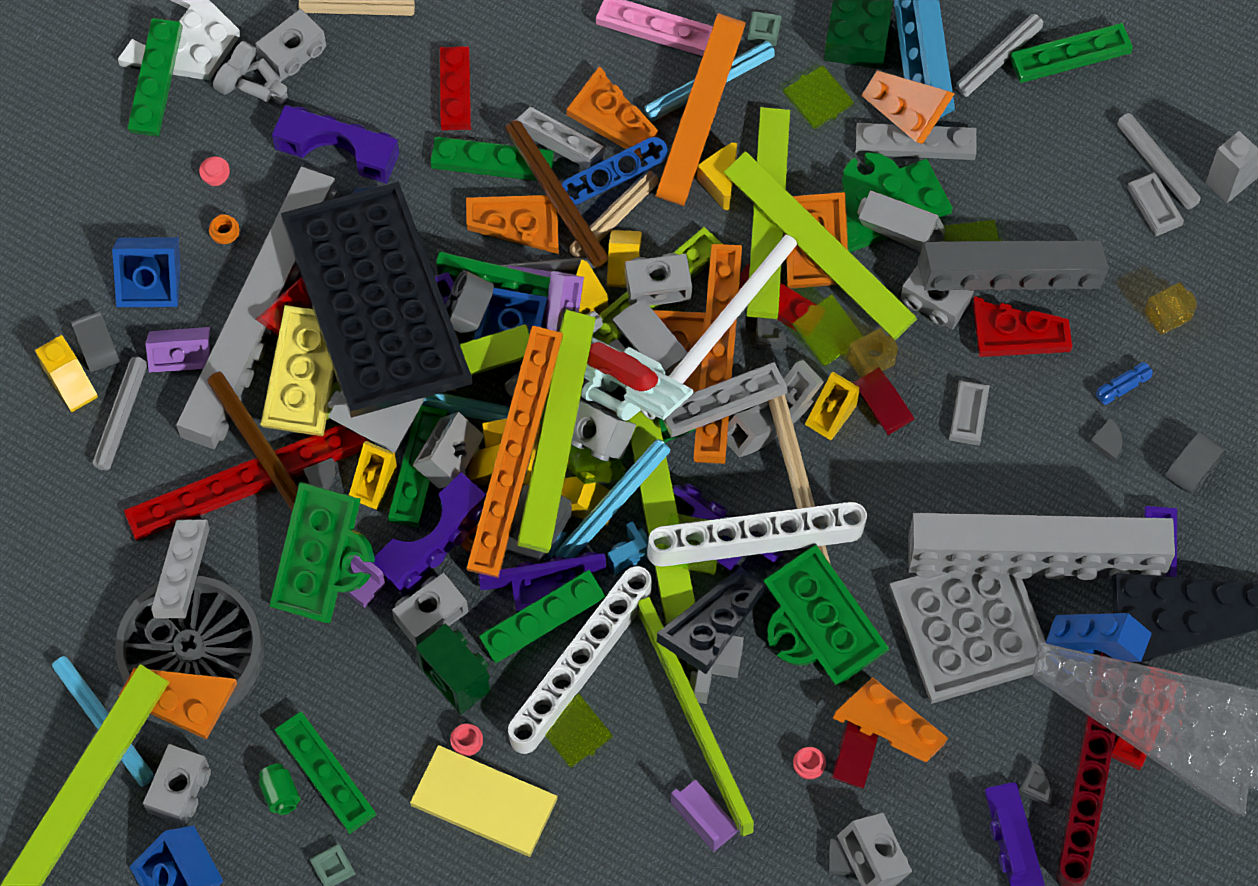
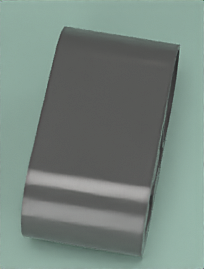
(468, 302)
(95, 341)
(1195, 463)

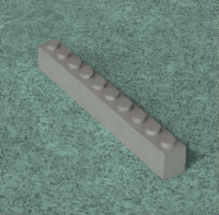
(242, 336)

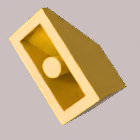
(66, 373)

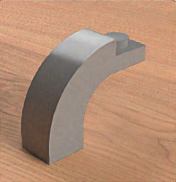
(755, 427)

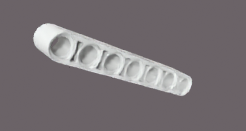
(745, 544)
(577, 673)

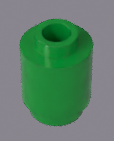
(278, 789)

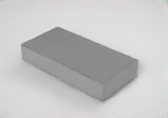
(1155, 204)
(969, 412)

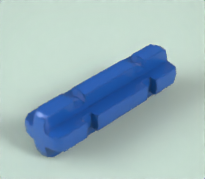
(1124, 383)

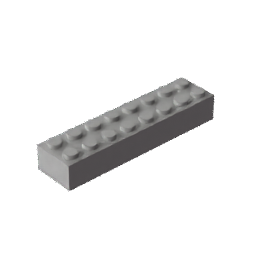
(1039, 545)

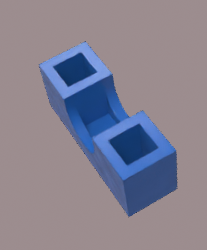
(1112, 634)

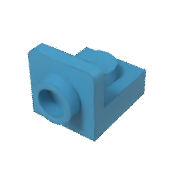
(629, 554)

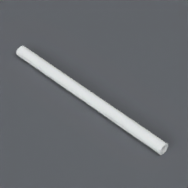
(731, 312)

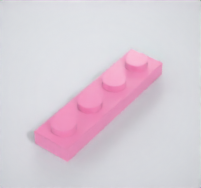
(654, 25)

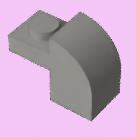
(725, 665)

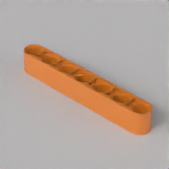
(700, 109)

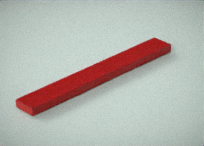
(239, 482)

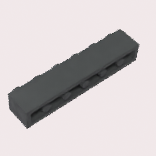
(1012, 265)

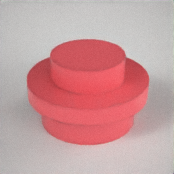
(214, 171)
(466, 739)
(809, 763)

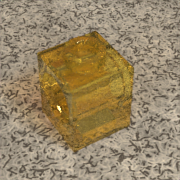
(1171, 308)
(866, 363)

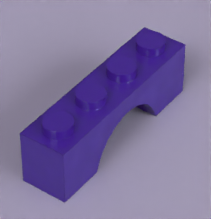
(303, 131)
(408, 562)

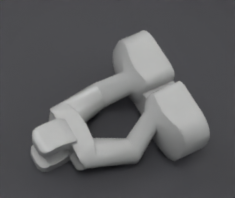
(241, 62)

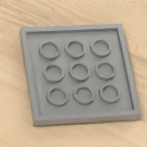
(967, 631)

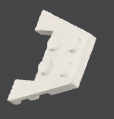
(203, 42)

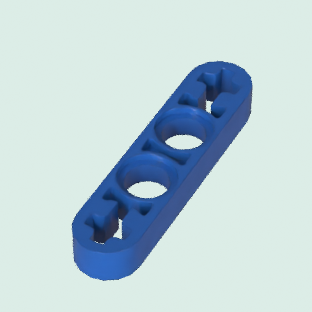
(611, 167)

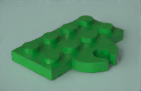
(911, 185)
(320, 554)
(821, 618)

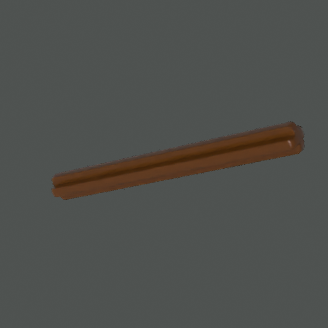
(556, 193)
(254, 437)

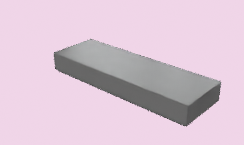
(561, 138)

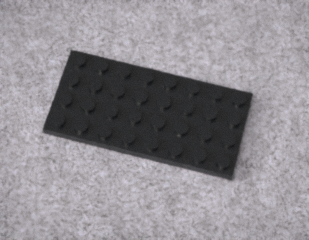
(375, 299)

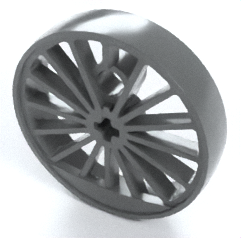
(206, 647)

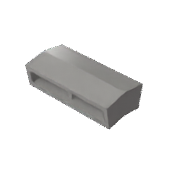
(650, 335)

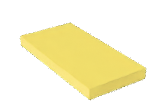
(299, 376)
(484, 801)

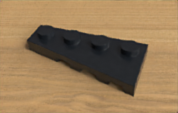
(712, 621)

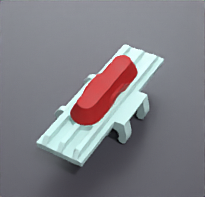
(640, 376)

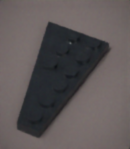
(1185, 610)

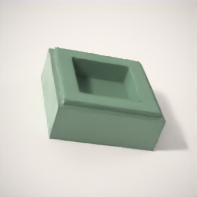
(764, 28)
(332, 866)

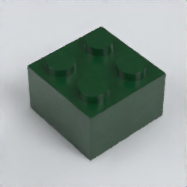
(858, 32)
(454, 668)

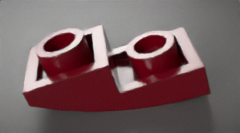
(884, 401)
(854, 756)

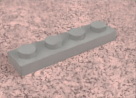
(892, 141)
(726, 399)
(180, 569)

